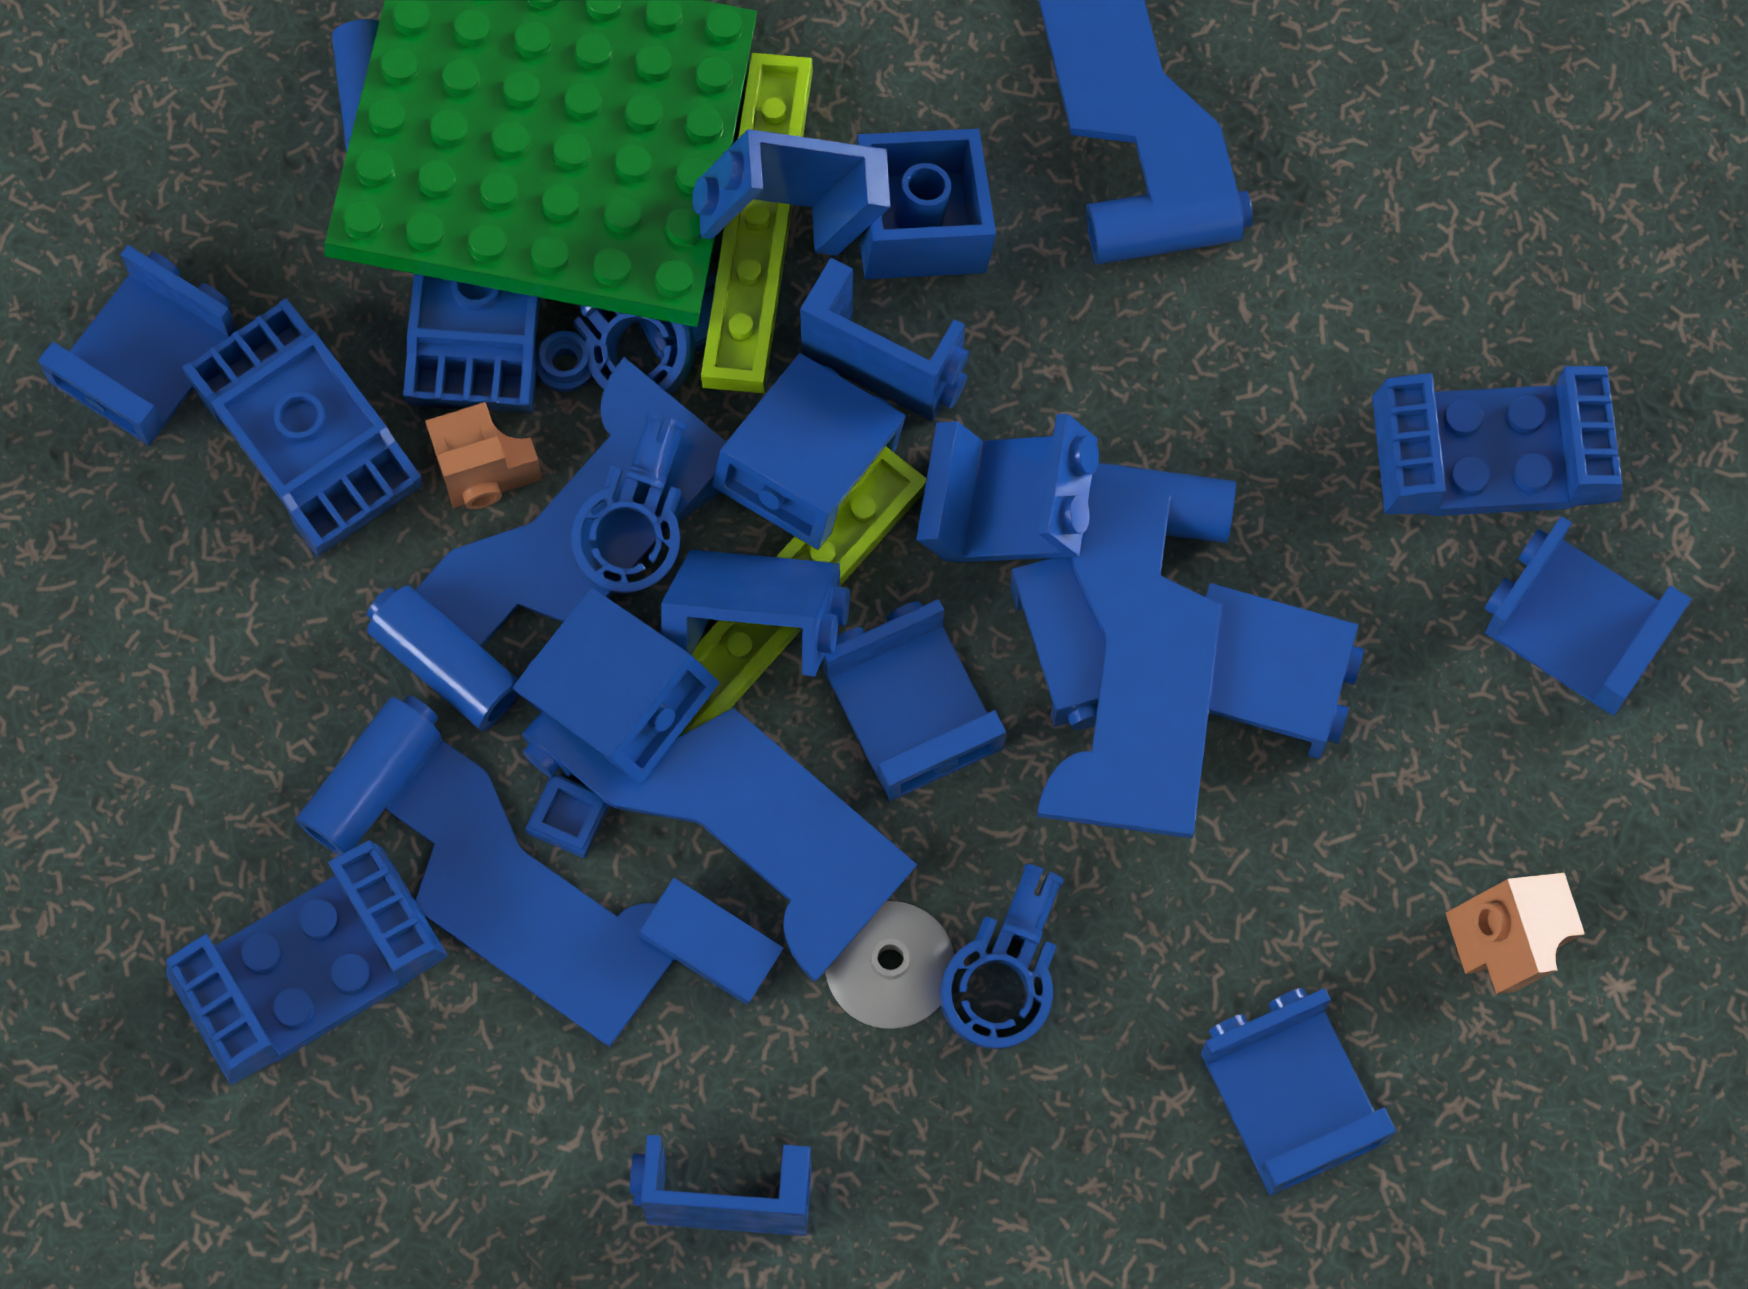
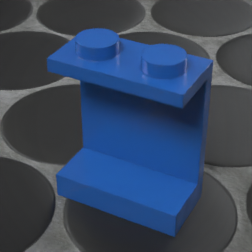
(837, 179)
(136, 346)
(873, 360)
(805, 449)
(1008, 494)
(757, 592)
(1581, 619)
(1064, 638)
(1282, 667)
(616, 684)
(911, 699)
(1293, 1091)
(723, 1212)

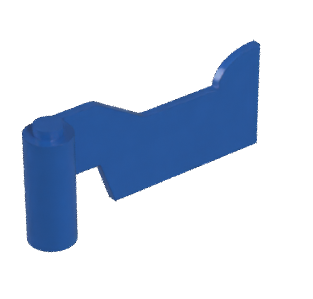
(1120, 93)
(480, 585)
(1155, 655)
(763, 811)
(480, 878)

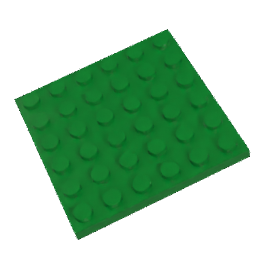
(544, 147)

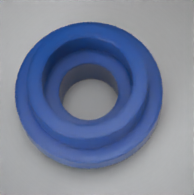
(561, 344)

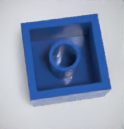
(938, 206)

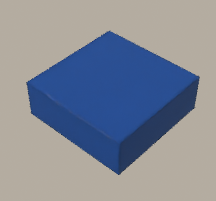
(567, 816)

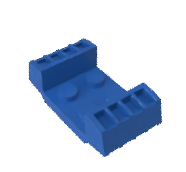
(470, 347)
(303, 426)
(1497, 445)
(305, 964)

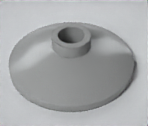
(899, 995)

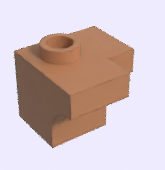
(479, 459)
(1516, 929)

